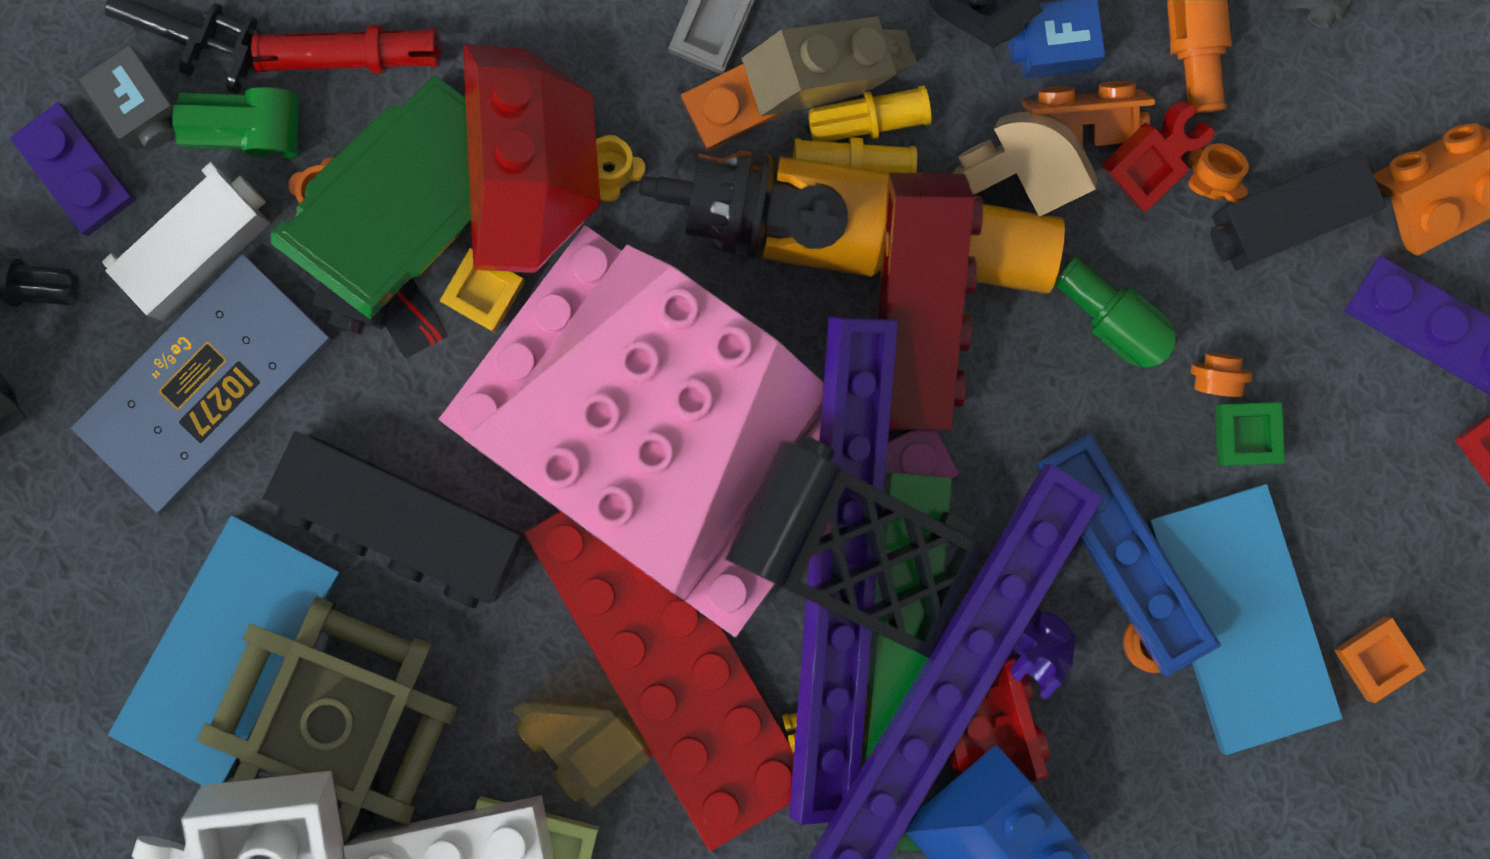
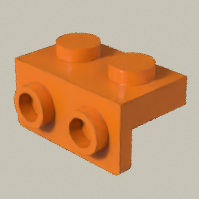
(1440, 187)

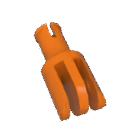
(1199, 39)

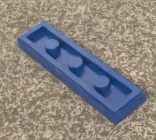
(1136, 564)

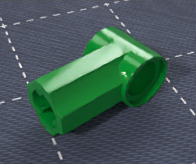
(252, 122)

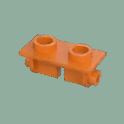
(1112, 111)

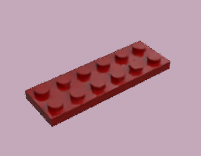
(675, 682)

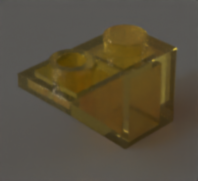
(586, 741)

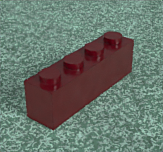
(924, 289)

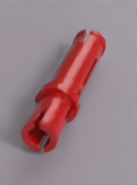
(347, 50)

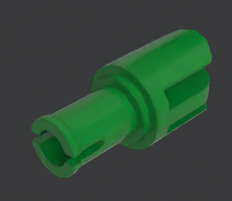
(1120, 316)

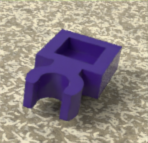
(1044, 652)

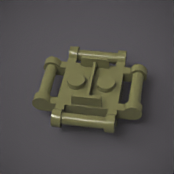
(331, 713)

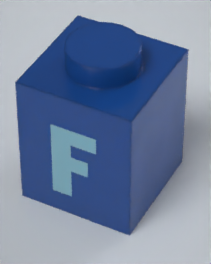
(1060, 40)

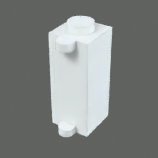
(189, 244)

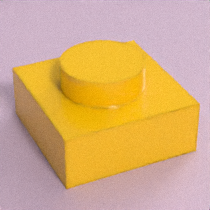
(482, 293)

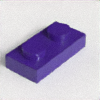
(72, 169)

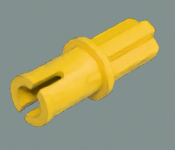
(870, 115)

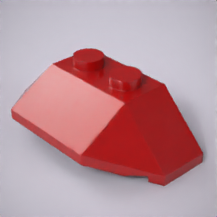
(526, 157)

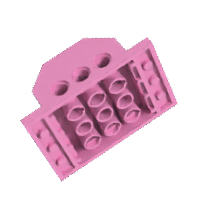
(642, 416)

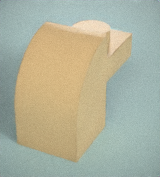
(1040, 152)

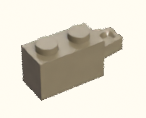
(825, 64)

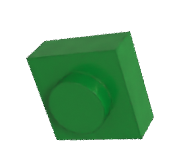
(1249, 434)

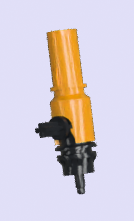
(836, 219)

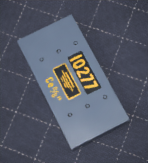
(201, 384)

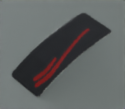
(412, 321)

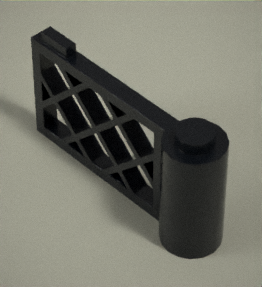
(799, 506)

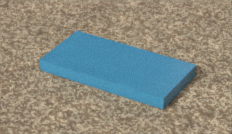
(1239, 572)
(240, 583)

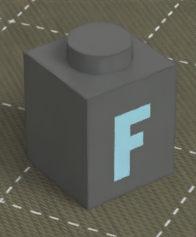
(132, 99)

